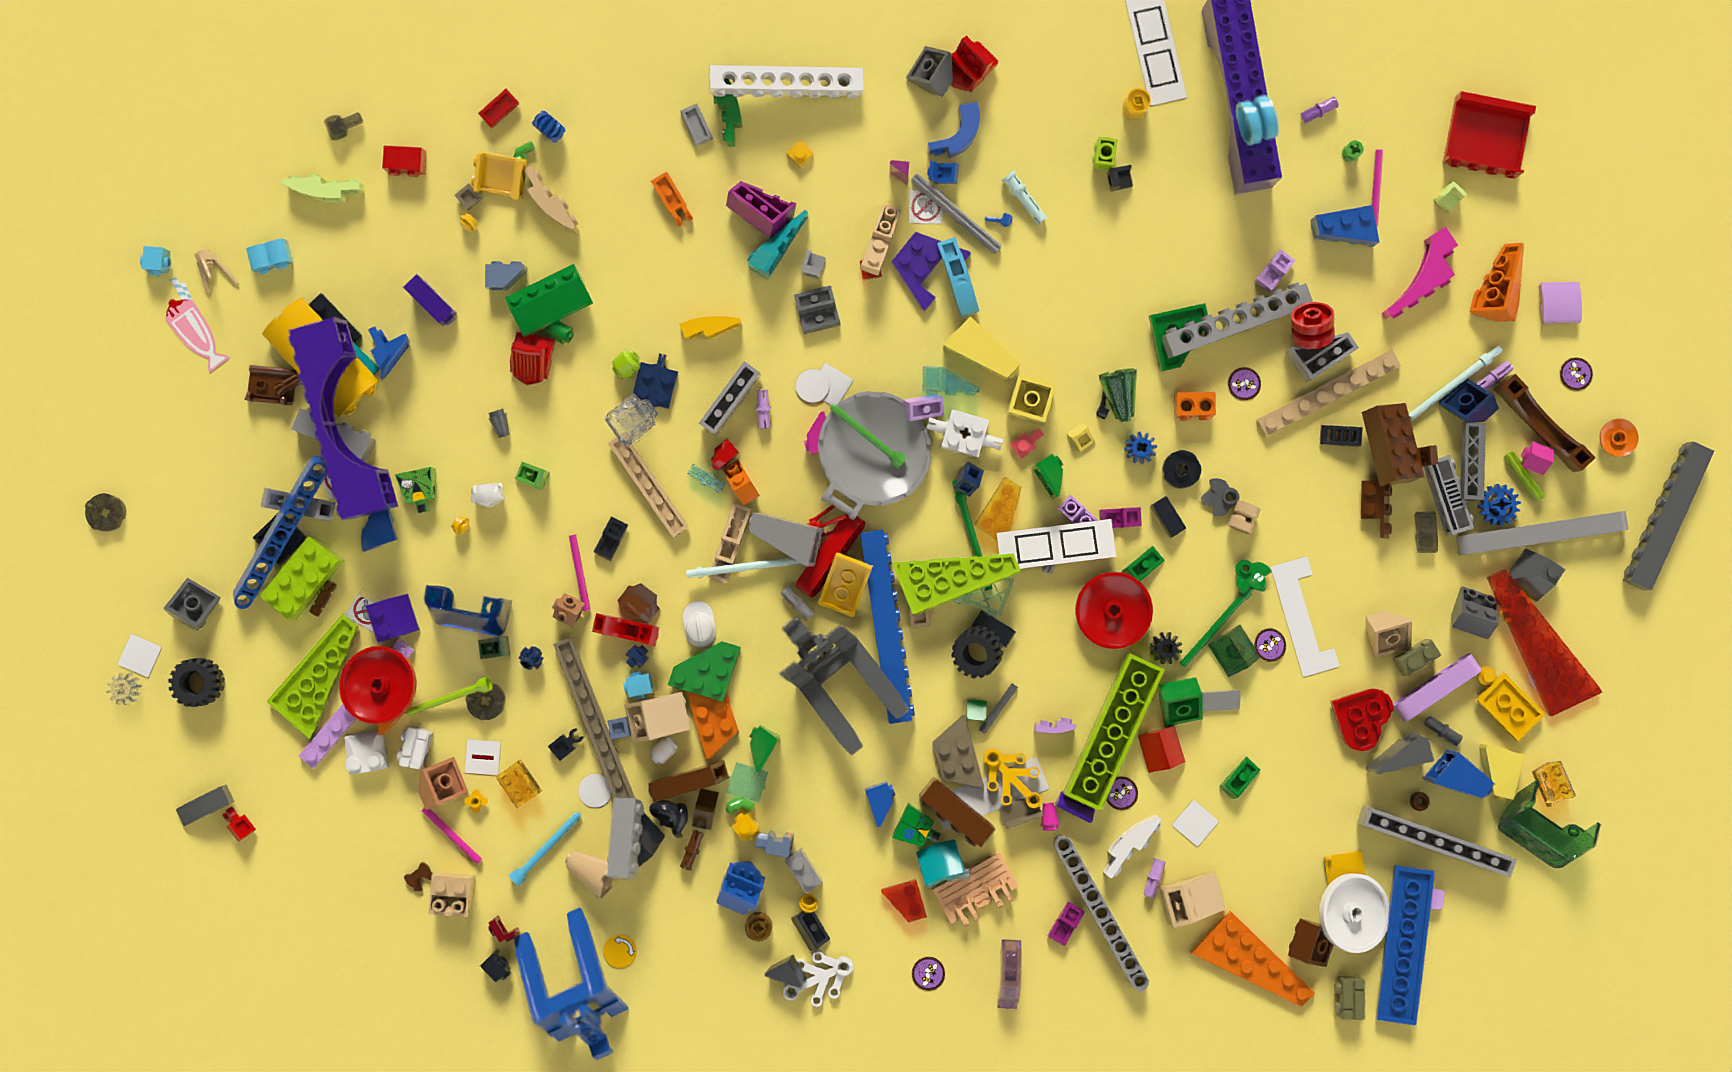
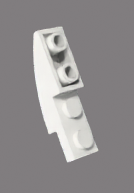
(1135, 836)

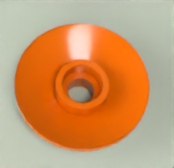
(1627, 436)

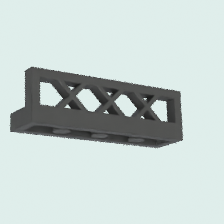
(1473, 461)

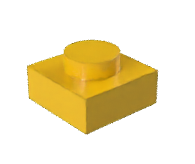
(800, 153)

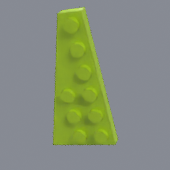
(309, 685)

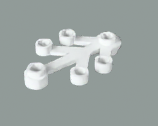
(822, 977)

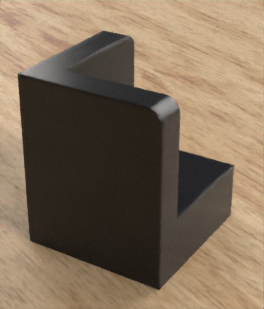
(1120, 178)

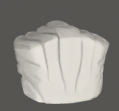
(487, 494)

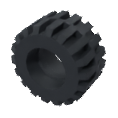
(987, 641)
(181, 687)

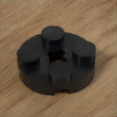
(1171, 474)

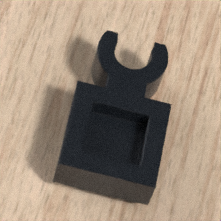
(564, 746)

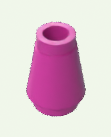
(1049, 819)

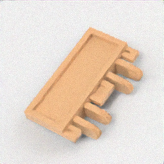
(984, 879)

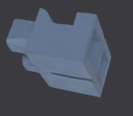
(775, 845)

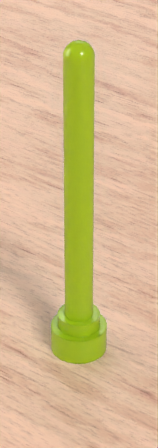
(482, 685)

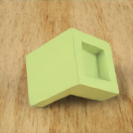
(1450, 196)

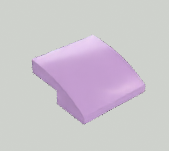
(1560, 302)

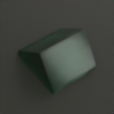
(1234, 651)

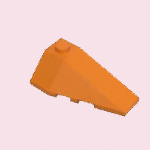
(1500, 292)

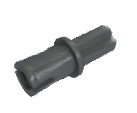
(1443, 730)

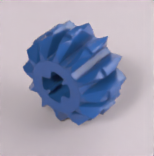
(548, 126)
(1147, 450)

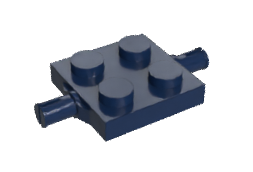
(655, 383)

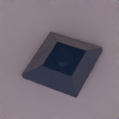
(1470, 402)

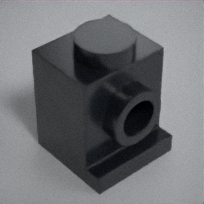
(496, 967)

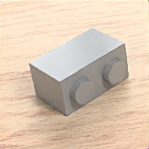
(803, 870)

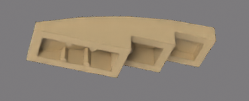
(731, 540)

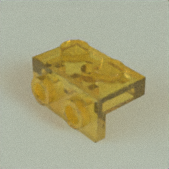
(518, 783)
(1553, 783)

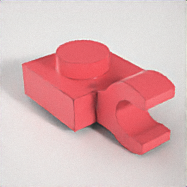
(1024, 445)

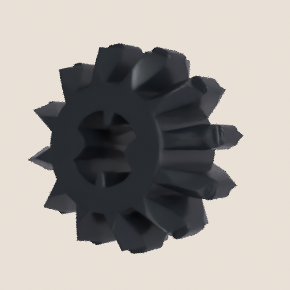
(1158, 648)

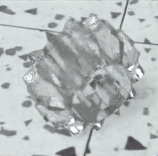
(129, 684)

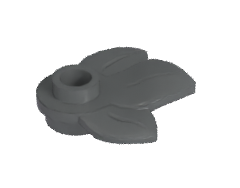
(1217, 497)

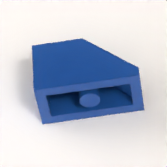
(880, 800)

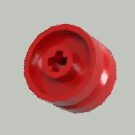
(1313, 325)

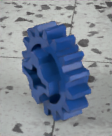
(1499, 513)

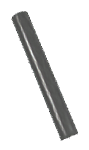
(998, 708)

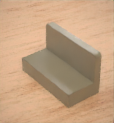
(1019, 812)

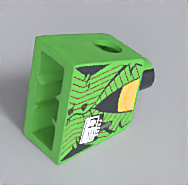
(418, 487)

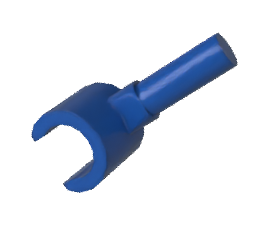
(1005, 220)

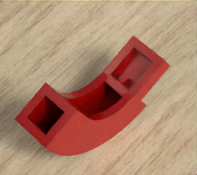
(625, 629)

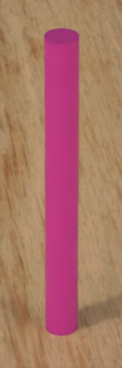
(1377, 183)
(579, 571)
(452, 835)

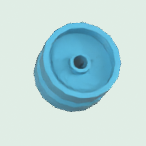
(1257, 120)

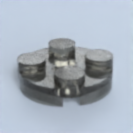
(94, 512)
(486, 712)

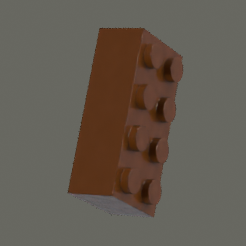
(1393, 444)
(957, 812)

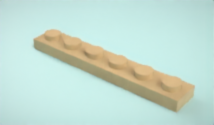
(649, 487)

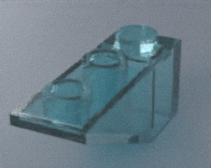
(942, 380)

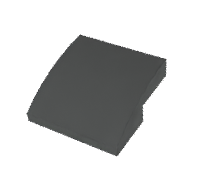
(817, 309)

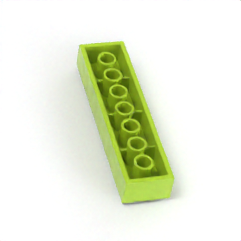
(1113, 731)

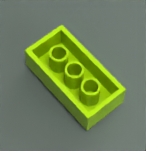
(301, 578)

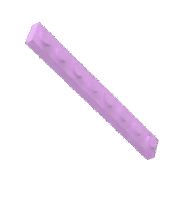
(338, 724)

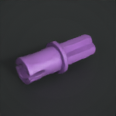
(1319, 109)

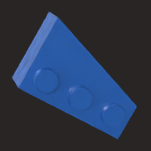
(1348, 225)

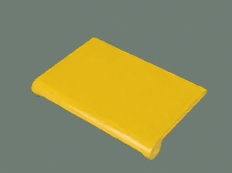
(1344, 864)

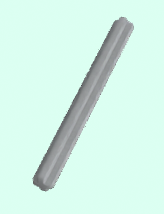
(956, 213)

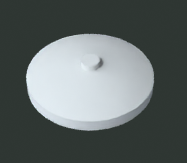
(1354, 913)

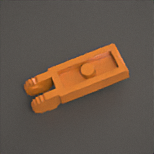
(671, 196)

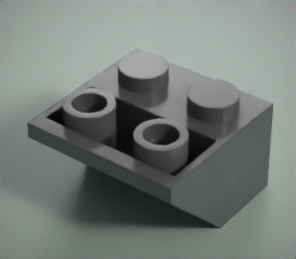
(1475, 613)

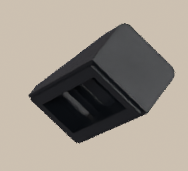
(1357, 435)

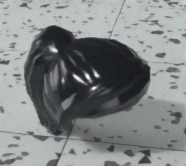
(670, 815)

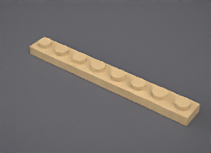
(1328, 392)

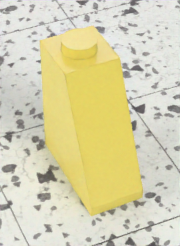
(1503, 769)

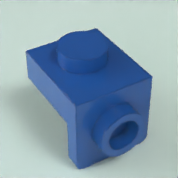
(943, 172)

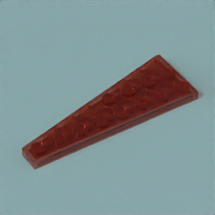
(1551, 664)

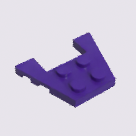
(916, 262)

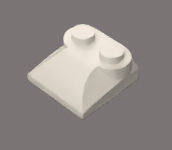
(365, 752)

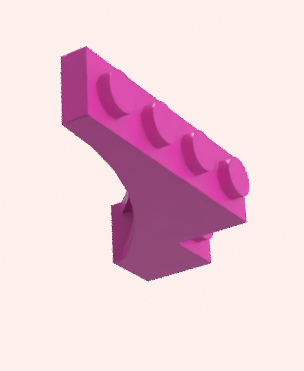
(1432, 272)

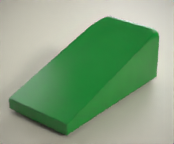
(1144, 564)
(1240, 778)

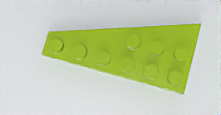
(946, 579)

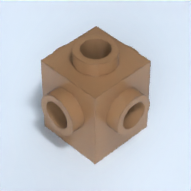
(567, 609)

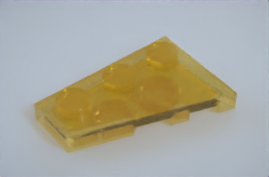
(1000, 509)

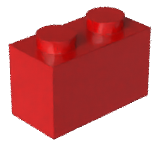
(404, 160)

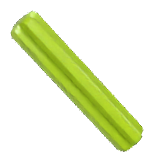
(1524, 476)

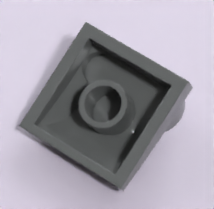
(192, 604)

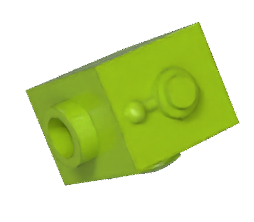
(1105, 146)

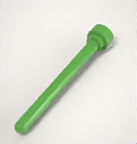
(896, 458)

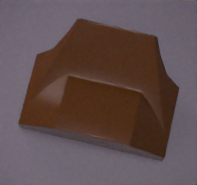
(640, 602)

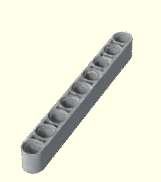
(1542, 533)
(1107, 919)

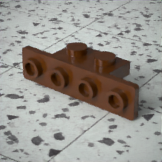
(1376, 505)

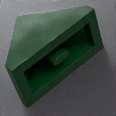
(494, 647)

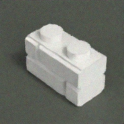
(415, 747)

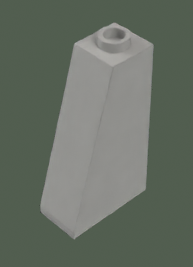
(790, 537)

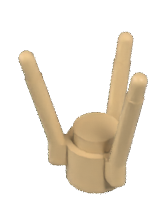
(205, 261)

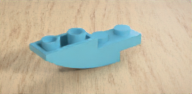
(958, 277)

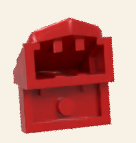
(971, 64)
(531, 358)

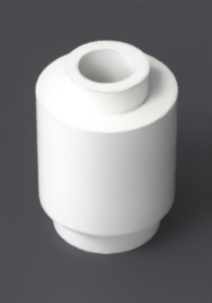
(663, 750)

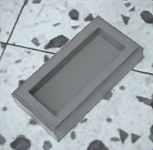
(696, 125)

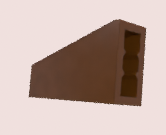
(688, 781)

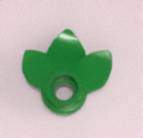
(1253, 578)

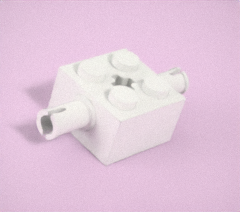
(958, 423)

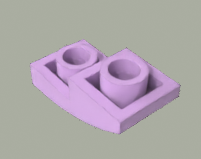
(1075, 511)
(1059, 727)

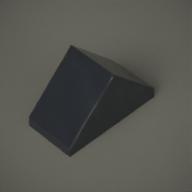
(788, 972)

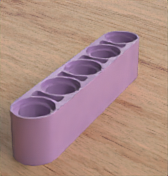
(1437, 687)

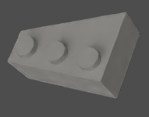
(1315, 361)

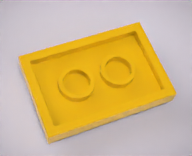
(845, 584)
(1510, 706)

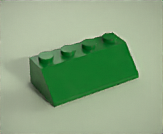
(549, 300)

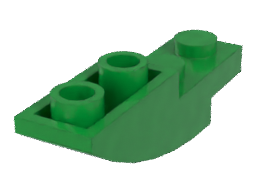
(731, 115)

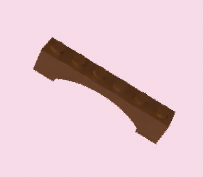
(1519, 398)

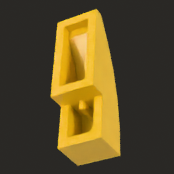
(709, 325)

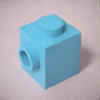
(155, 260)
(638, 685)

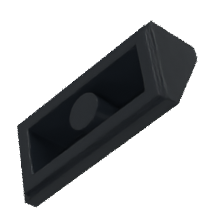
(1168, 517)
(810, 929)

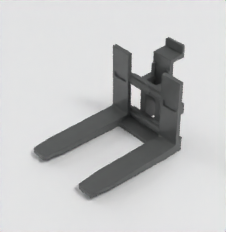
(810, 681)

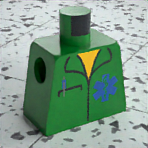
(915, 827)

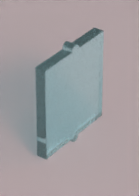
(747, 782)

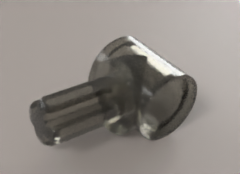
(338, 126)

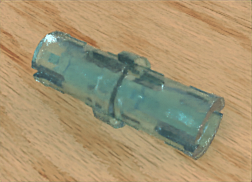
(706, 478)

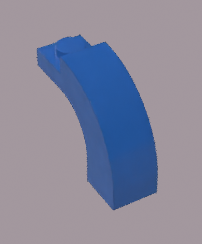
(957, 144)

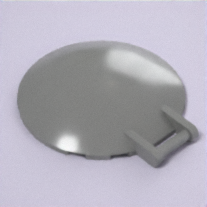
(859, 467)

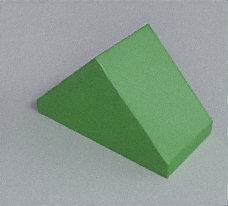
(532, 475)

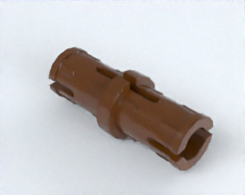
(691, 850)

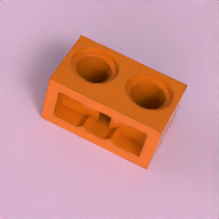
(1194, 400)

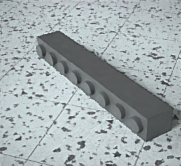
(1668, 515)

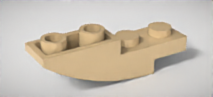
(553, 206)
(880, 239)

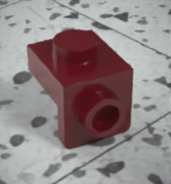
(498, 929)

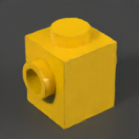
(745, 826)

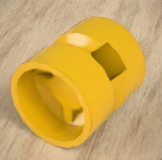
(1136, 103)

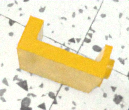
(499, 174)

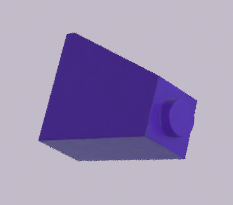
(430, 300)

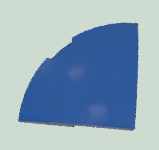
(378, 531)

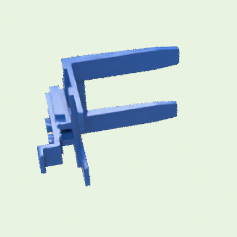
(557, 1012)

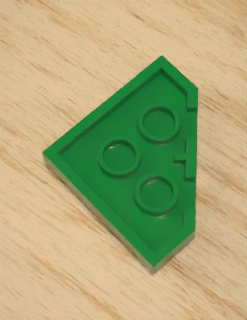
(1175, 318)
(707, 672)

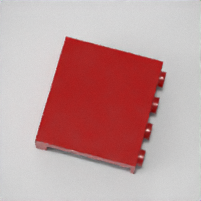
(1488, 134)

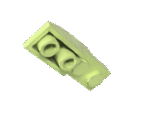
(316, 187)

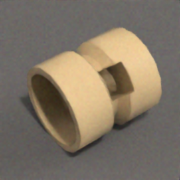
(1244, 517)

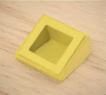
(1081, 437)

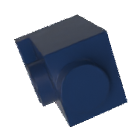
(969, 479)

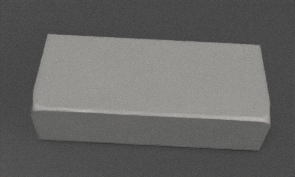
(1221, 700)

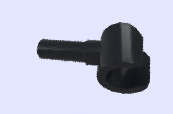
(1102, 412)

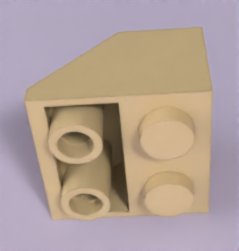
(451, 894)

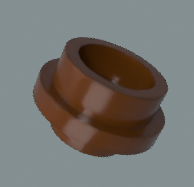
(1425, 801)

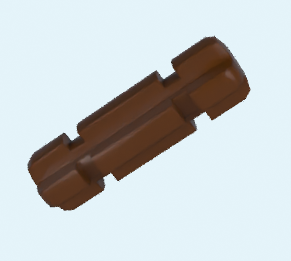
(288, 384)
(323, 598)

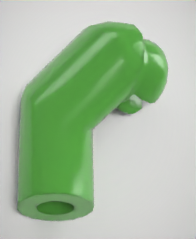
(521, 152)

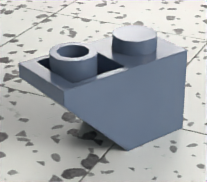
(503, 276)

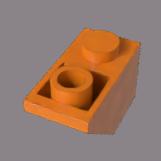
(740, 482)

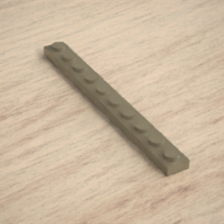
(593, 719)

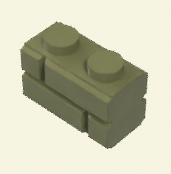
(1417, 657)
(1350, 998)

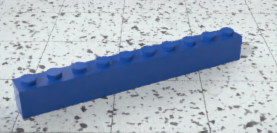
(886, 617)

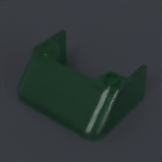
(1541, 835)

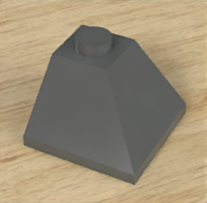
(932, 71)
(1536, 574)

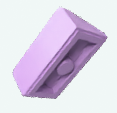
(924, 407)

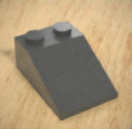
(1404, 753)

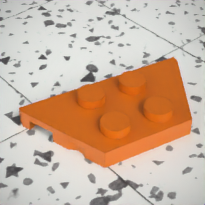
(713, 721)

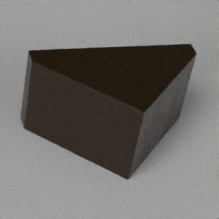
(705, 809)

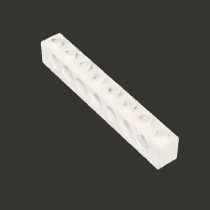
(776, 74)

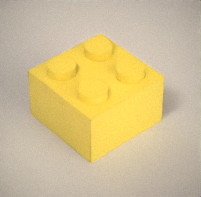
(1031, 399)

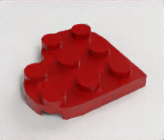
(1362, 716)

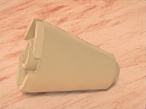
(591, 872)

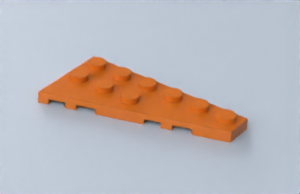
(1241, 952)

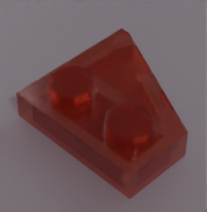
(906, 899)

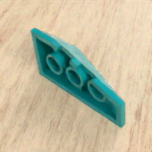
(771, 252)

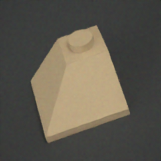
(1388, 632)

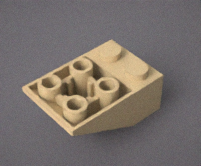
(1192, 899)

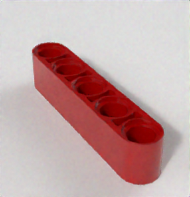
(837, 542)

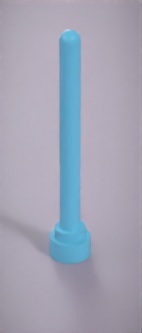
(518, 876)

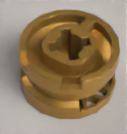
(758, 926)

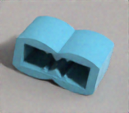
(269, 255)

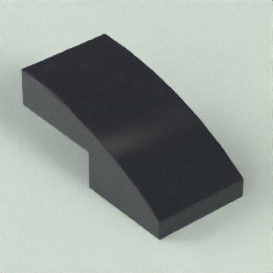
(611, 538)
(1003, 631)

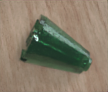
(1120, 392)

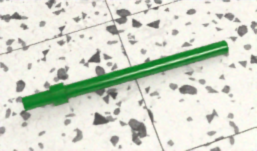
(961, 499)
(1215, 627)

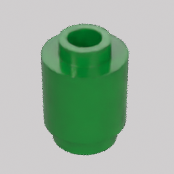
(560, 332)

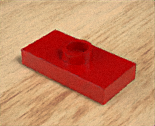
(498, 108)

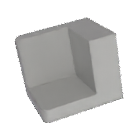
(813, 265)

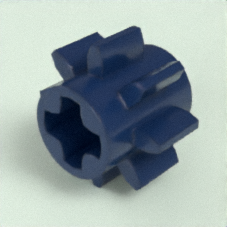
(637, 656)
(530, 658)

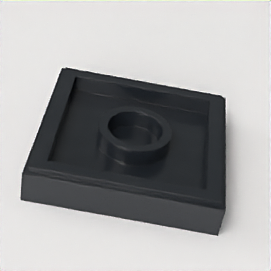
(292, 545)

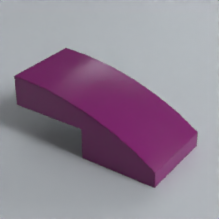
(1122, 517)
(1066, 923)

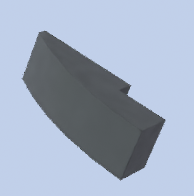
(205, 805)

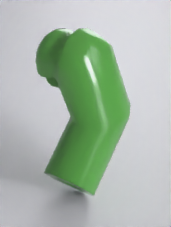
(738, 803)

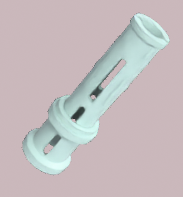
(1019, 191)

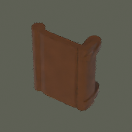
(262, 384)

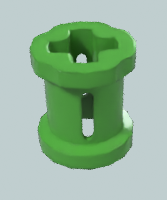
(1358, 150)

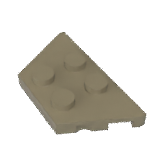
(957, 755)

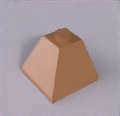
(441, 783)

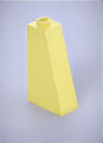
(979, 348)

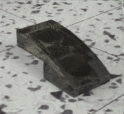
(1427, 532)

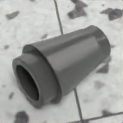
(499, 422)

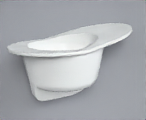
(699, 624)

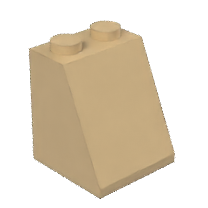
(657, 717)

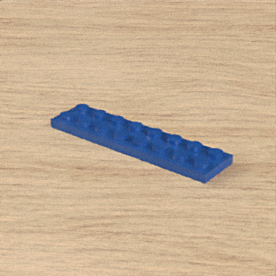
(1405, 945)

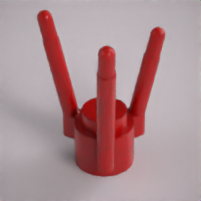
(813, 521)

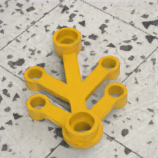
(1009, 775)

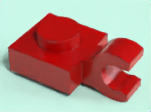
(239, 826)

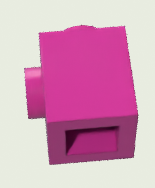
(1537, 458)

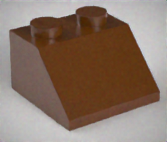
(1310, 944)

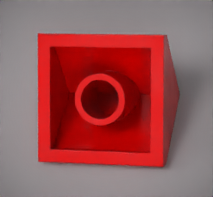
(1161, 749)

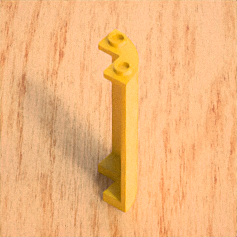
(355, 381)

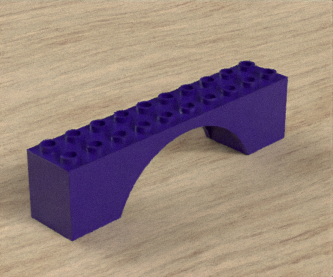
(1235, 44)
(323, 354)

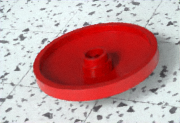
(1114, 610)
(377, 685)

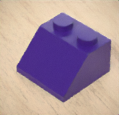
(392, 618)

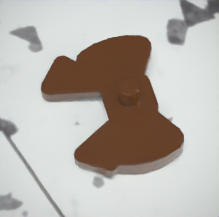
(413, 879)

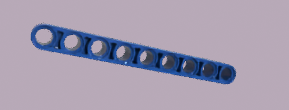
(279, 541)

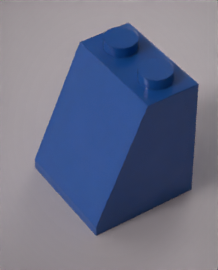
(1459, 774)

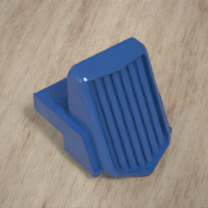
(387, 352)
(741, 887)

